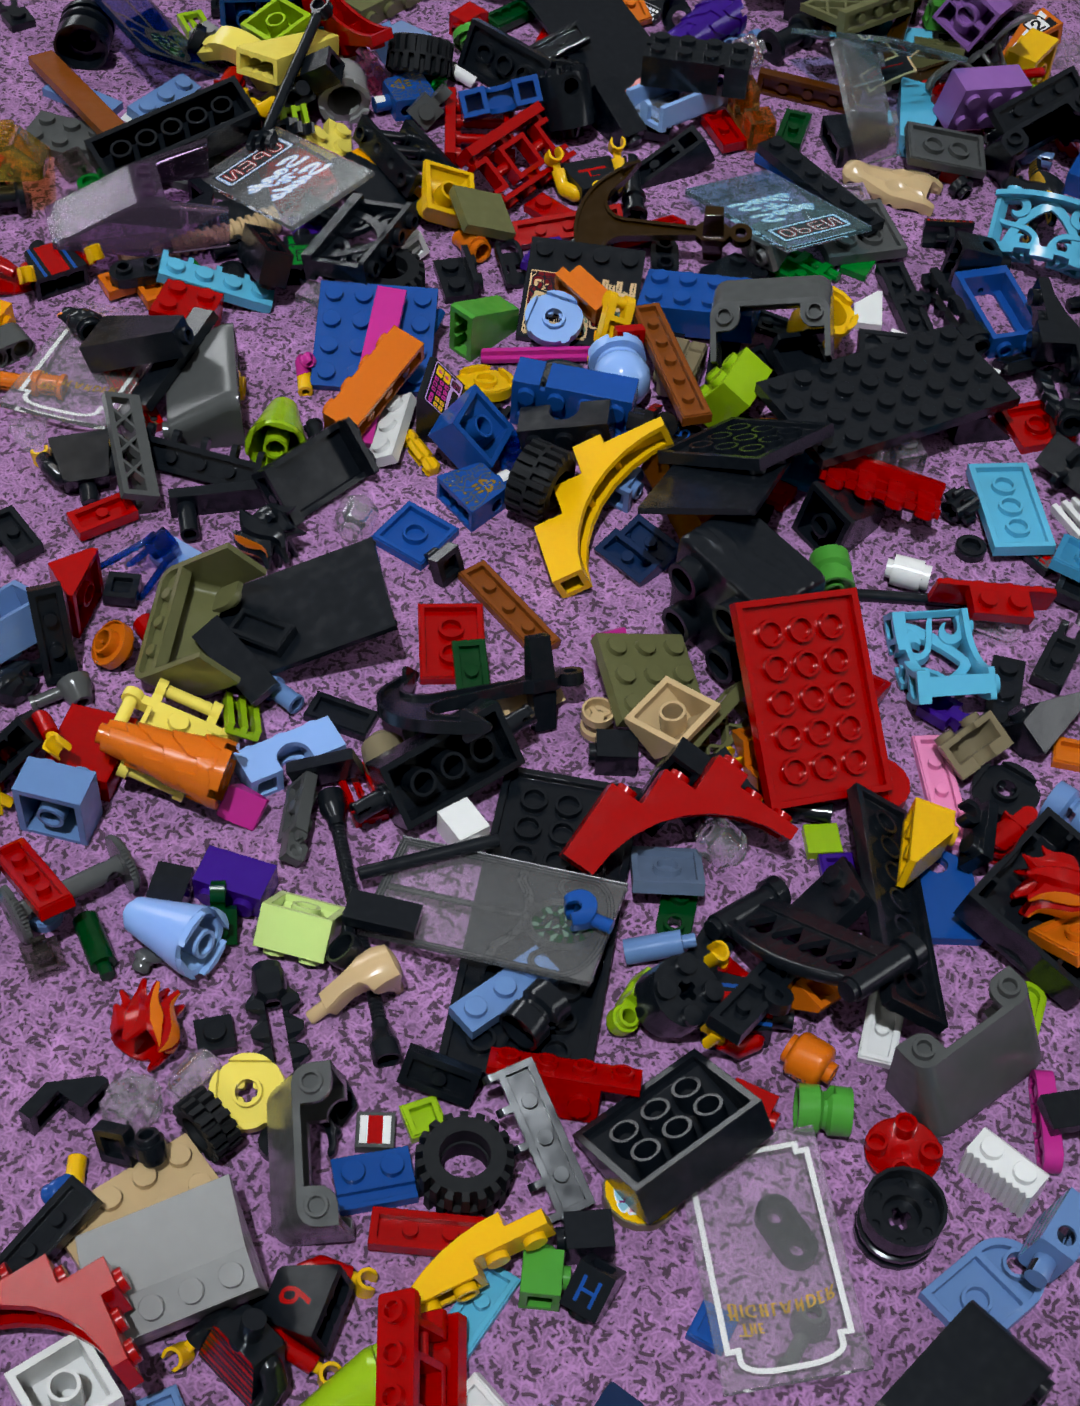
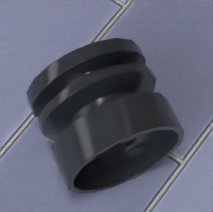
(84, 35)
(908, 1200)

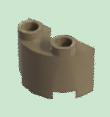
(973, 744)

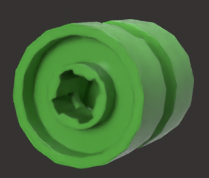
(835, 566)
(824, 1110)

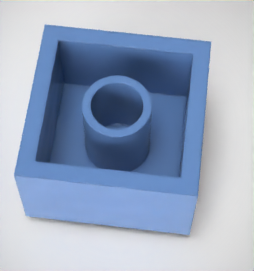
(57, 800)

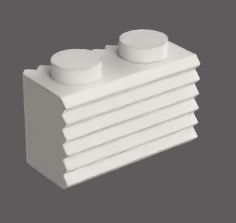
(1003, 1172)

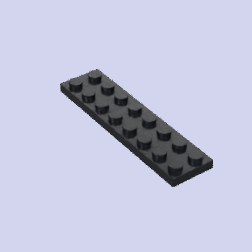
(895, 909)

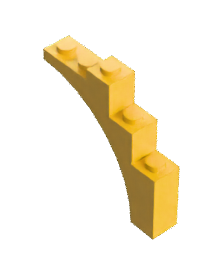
(581, 499)

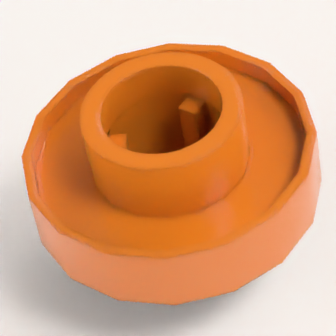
(112, 645)

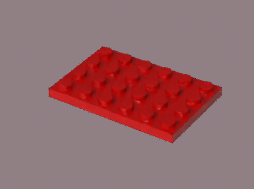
(810, 697)

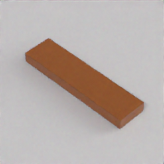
(504, 603)

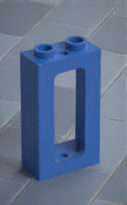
(1002, 285)

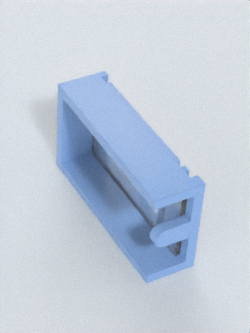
(666, 107)

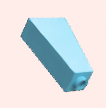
(913, 105)

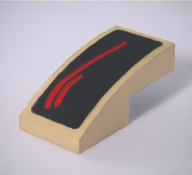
(896, 68)

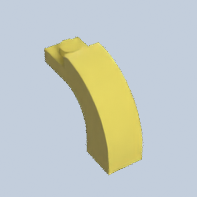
(223, 47)

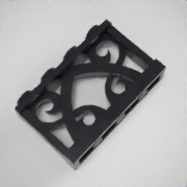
(388, 221)

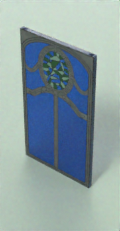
(154, 34)

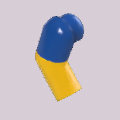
(75, 1166)

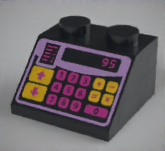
(437, 392)

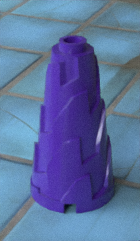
(712, 20)

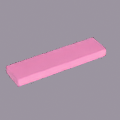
(937, 779)

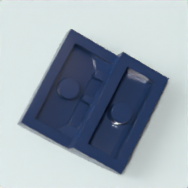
(638, 550)

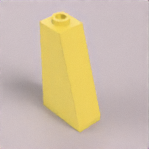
(271, 58)

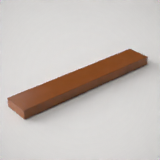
(74, 91)
(672, 366)

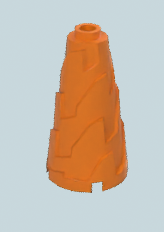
(177, 759)

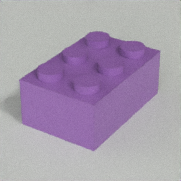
(975, 92)

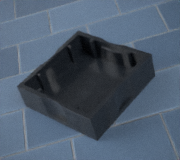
(997, 917)

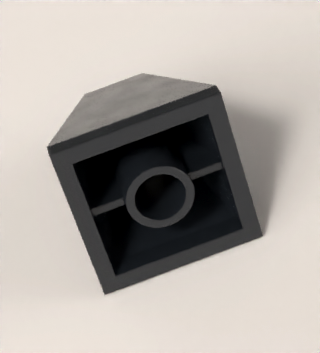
(836, 517)

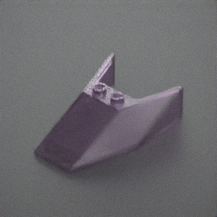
(132, 214)

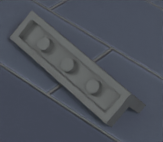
(137, 447)

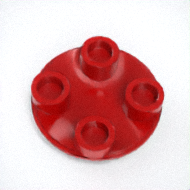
(902, 1143)

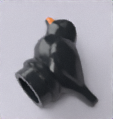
(80, 320)

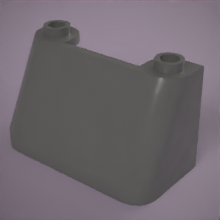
(207, 393)
(959, 1081)
(303, 1211)

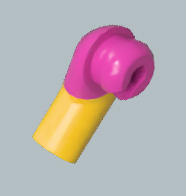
(303, 372)

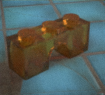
(754, 121)

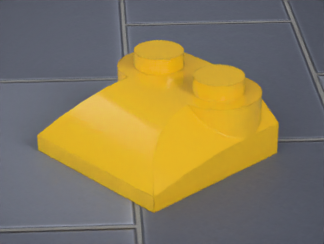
(435, 201)

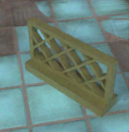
(856, 15)

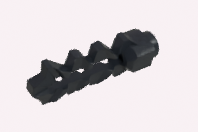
(967, 326)
(1064, 412)
(271, 993)

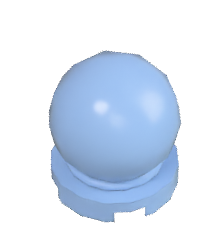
(623, 357)

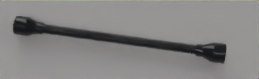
(384, 1044)

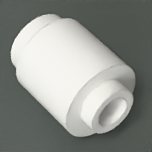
(908, 573)

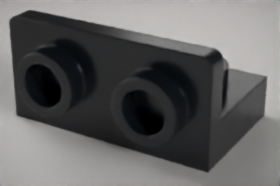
(458, 277)

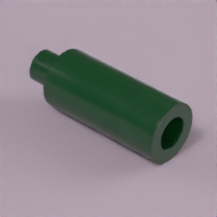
(95, 944)

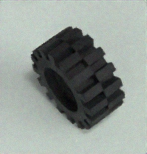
(207, 1124)

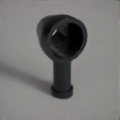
(344, 948)

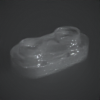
(997, 634)

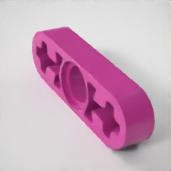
(1048, 1148)

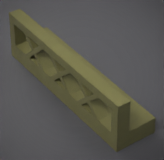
(729, 699)

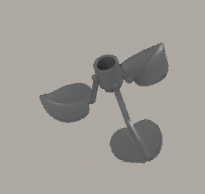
(981, 54)

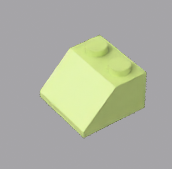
(297, 927)

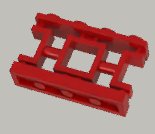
(503, 139)
(419, 1353)

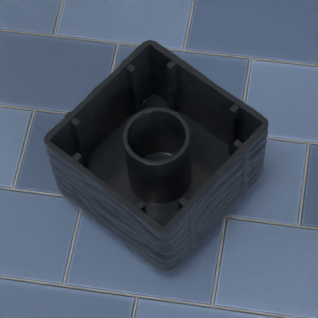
(726, 564)

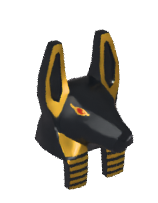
(1041, 181)

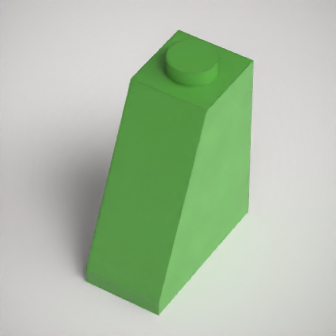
(480, 324)

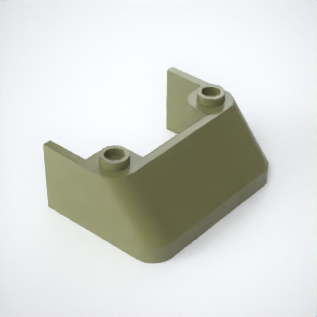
(184, 603)

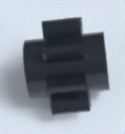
(960, 505)

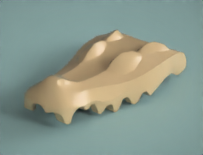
(895, 187)

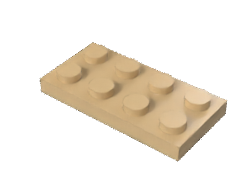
(144, 1186)

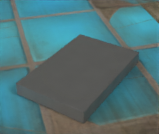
(945, 150)

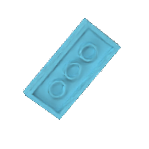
(1010, 509)

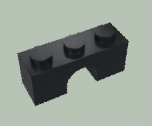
(591, 420)

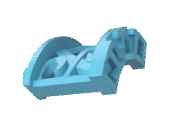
(1045, 202)
(922, 683)

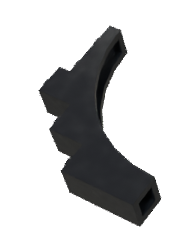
(1054, 332)

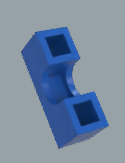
(500, 99)

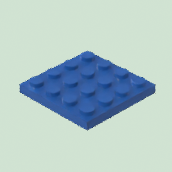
(343, 325)

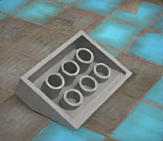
(180, 1258)

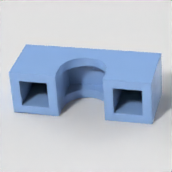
(261, 764)

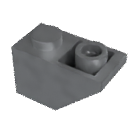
(764, 254)

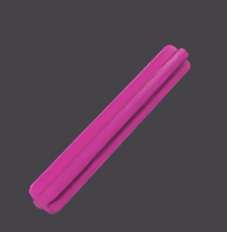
(513, 354)

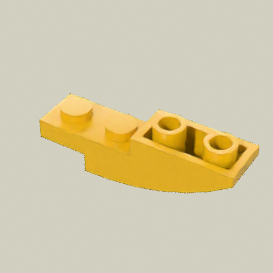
(459, 1267)

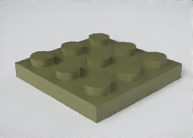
(636, 664)

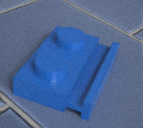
(374, 1179)

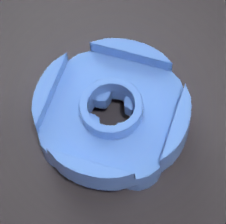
(546, 306)

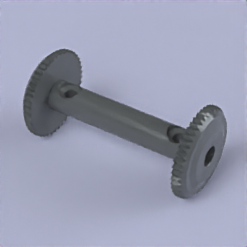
(118, 865)

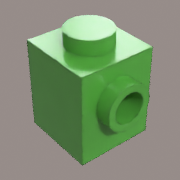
(543, 1278)

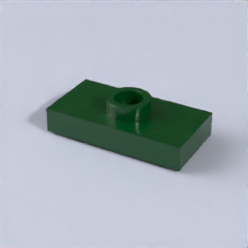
(510, 15)

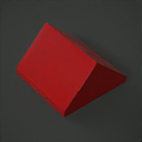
(81, 586)

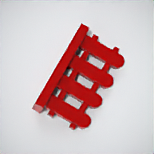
(889, 483)

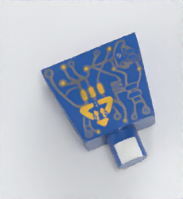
(400, 93)
(473, 493)

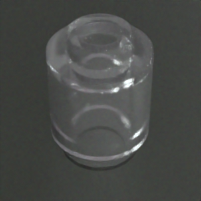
(190, 1073)

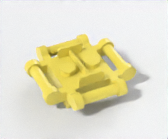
(168, 717)

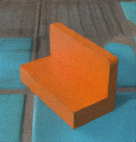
(584, 289)

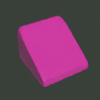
(242, 806)

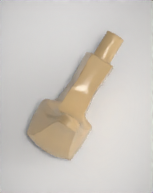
(372, 970)

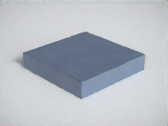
(667, 871)

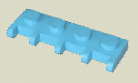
(235, 289)

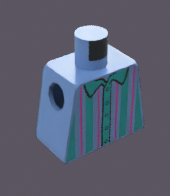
(1047, 1250)

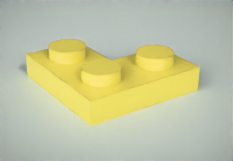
(332, 137)

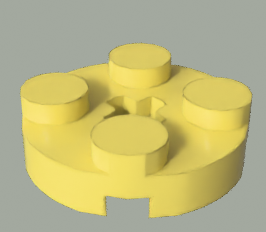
(235, 1076)

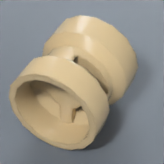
(595, 715)

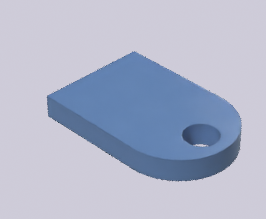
(987, 1280)

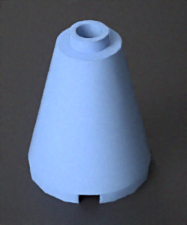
(178, 932)

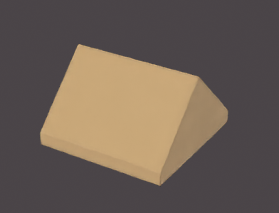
(668, 715)

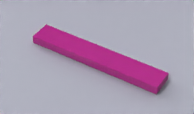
(385, 313)

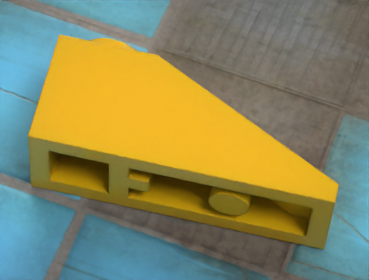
(924, 838)

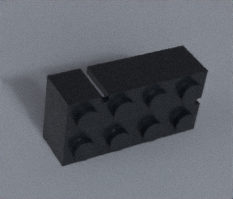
(696, 64)

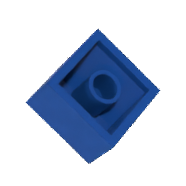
(471, 430)

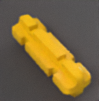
(421, 454)

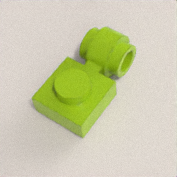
(623, 1018)

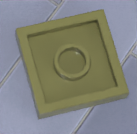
(481, 213)

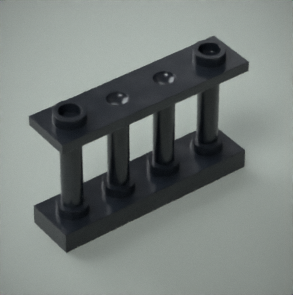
(391, 158)

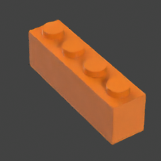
(376, 379)

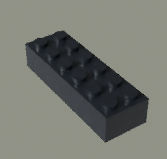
(216, 113)

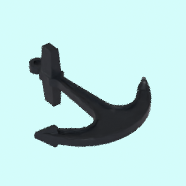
(423, 711)

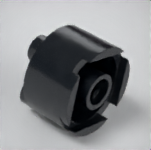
(677, 996)

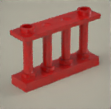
(453, 126)

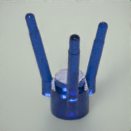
(158, 545)

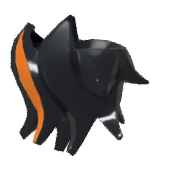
(268, 534)

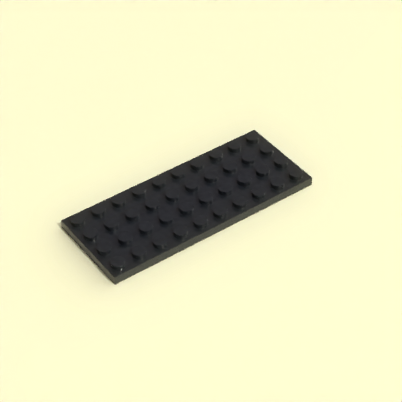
(534, 823)

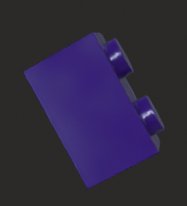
(246, 878)

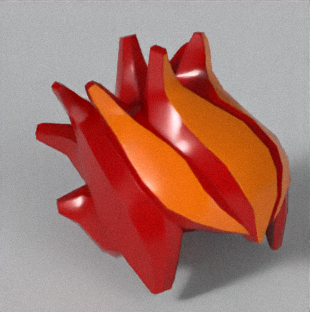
(1050, 885)
(147, 1024)

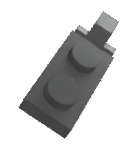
(296, 818)

